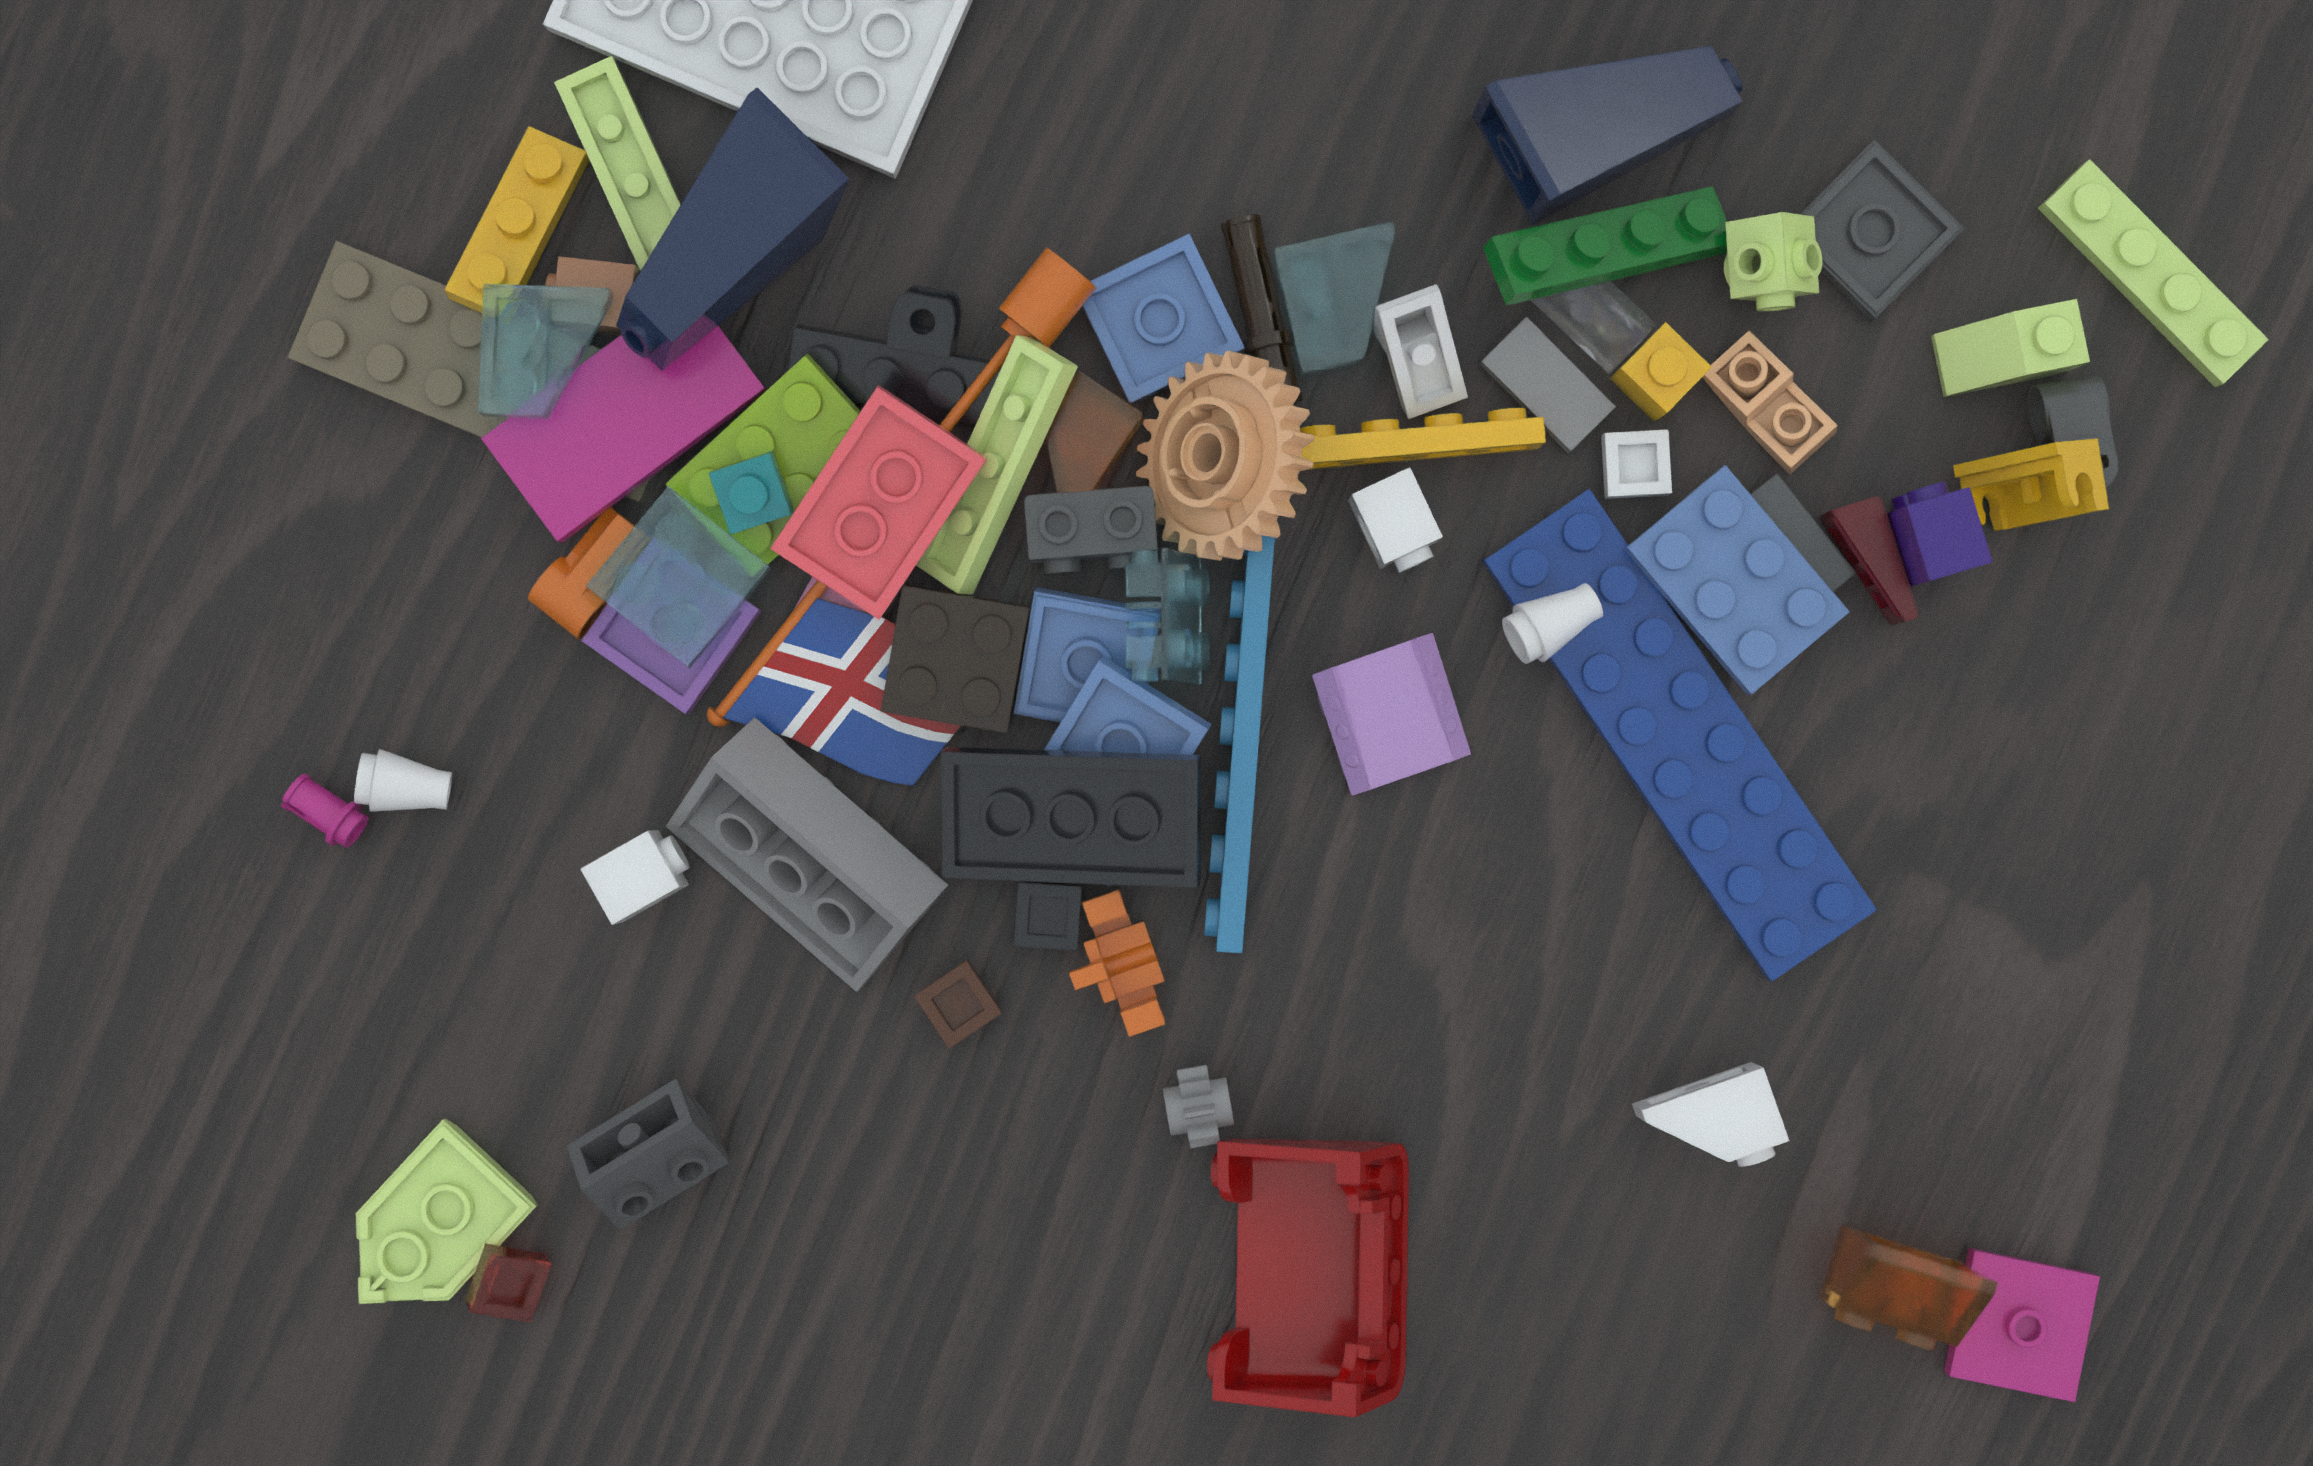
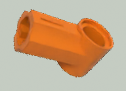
(562, 586)

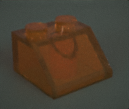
(1903, 1288)

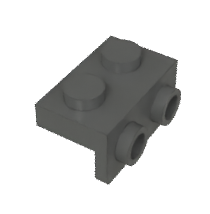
(1089, 527)

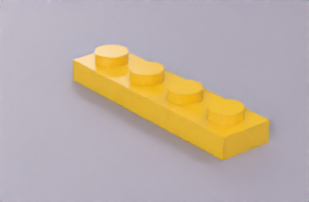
(1440, 438)

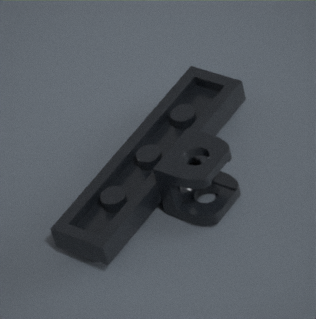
(913, 362)

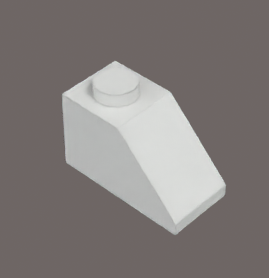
(1721, 1114)

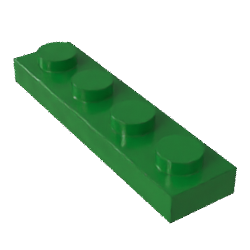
(1607, 245)

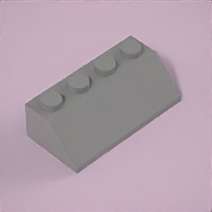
(805, 853)

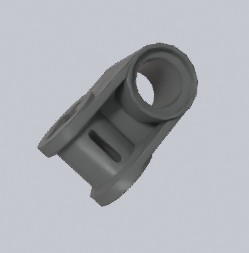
(2074, 412)

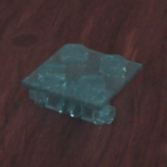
(1183, 590)

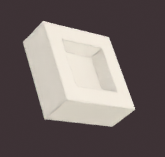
(1636, 464)

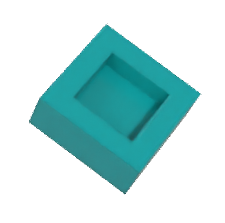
(751, 492)

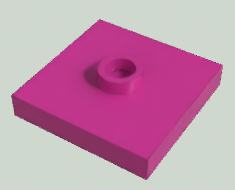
(2031, 1329)

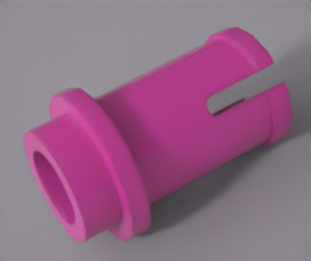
(325, 811)

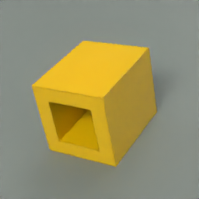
(1660, 372)

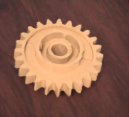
(1225, 455)

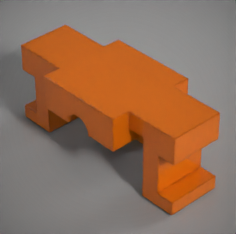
(1121, 963)

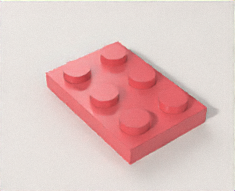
(878, 502)

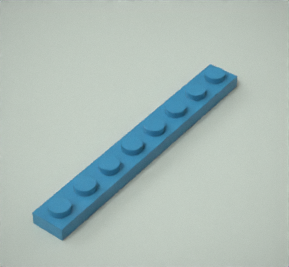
(1241, 731)

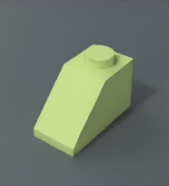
(2011, 348)

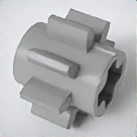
(1198, 1106)

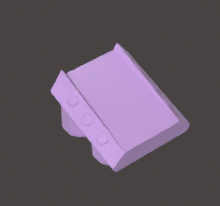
(1391, 714)

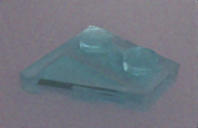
(1333, 294)
(534, 344)

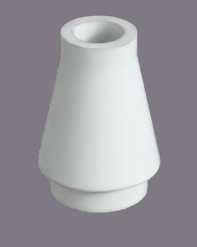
(1550, 622)
(398, 783)

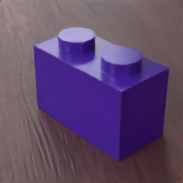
(1937, 532)

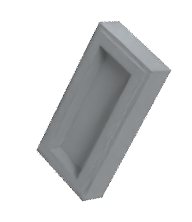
(1547, 384)

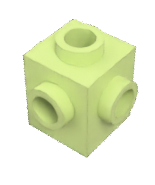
(1772, 259)

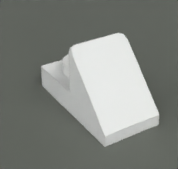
(1420, 351)

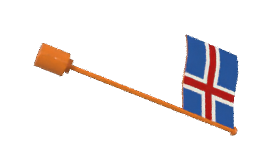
(830, 662)

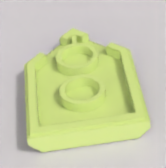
(433, 1218)

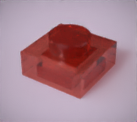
(508, 1283)

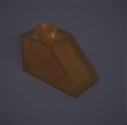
(1089, 434)

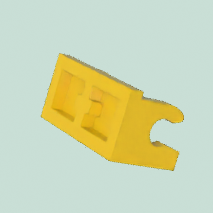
(2037, 483)

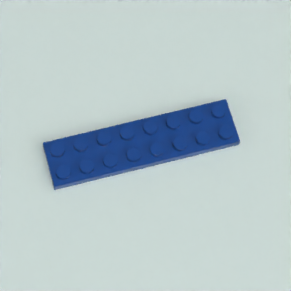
(1686, 743)

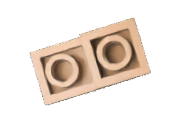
(1769, 403)

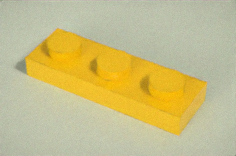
(518, 217)

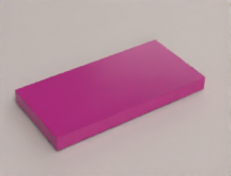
(620, 427)

